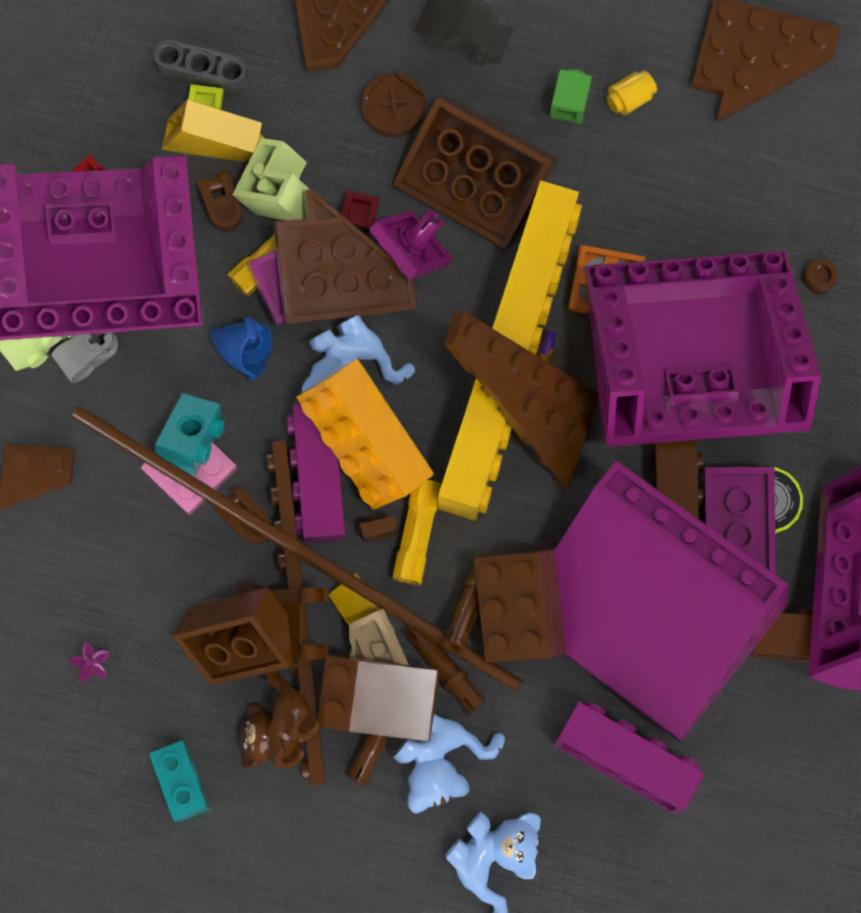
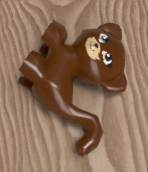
(277, 734)

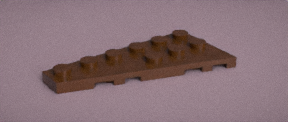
(532, 395)

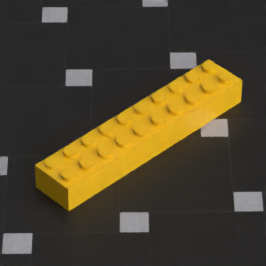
(520, 313)

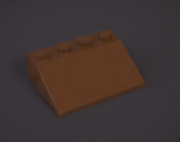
(474, 170)

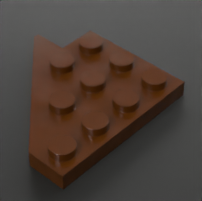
(334, 28)
(757, 52)
(335, 269)

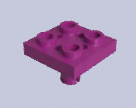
(412, 242)

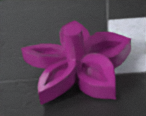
(90, 662)

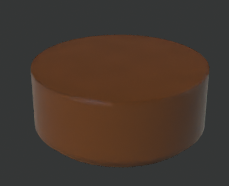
(820, 276)

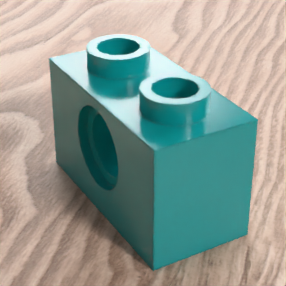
(194, 418)
(179, 781)

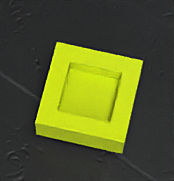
(207, 95)

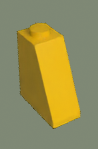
(211, 133)

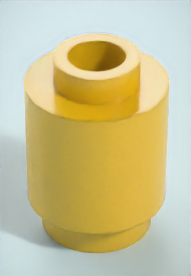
(631, 92)

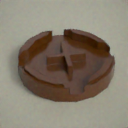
(393, 104)

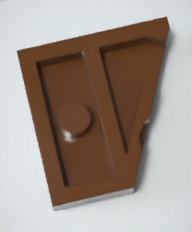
(33, 471)

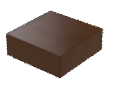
(379, 529)

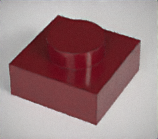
(360, 210)

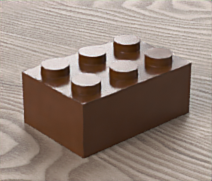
(519, 606)

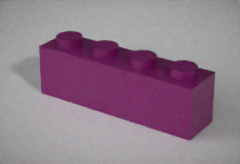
(318, 483)

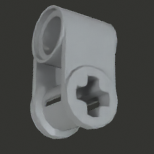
(83, 354)

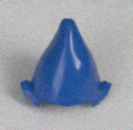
(244, 346)

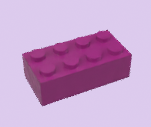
(629, 758)

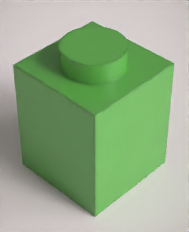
(570, 95)

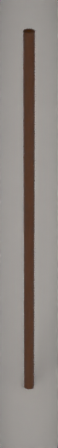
(290, 544)

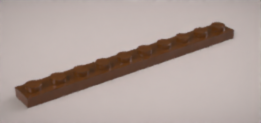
(282, 496)

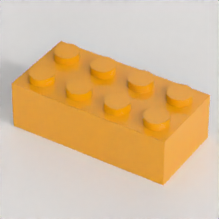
(365, 435)

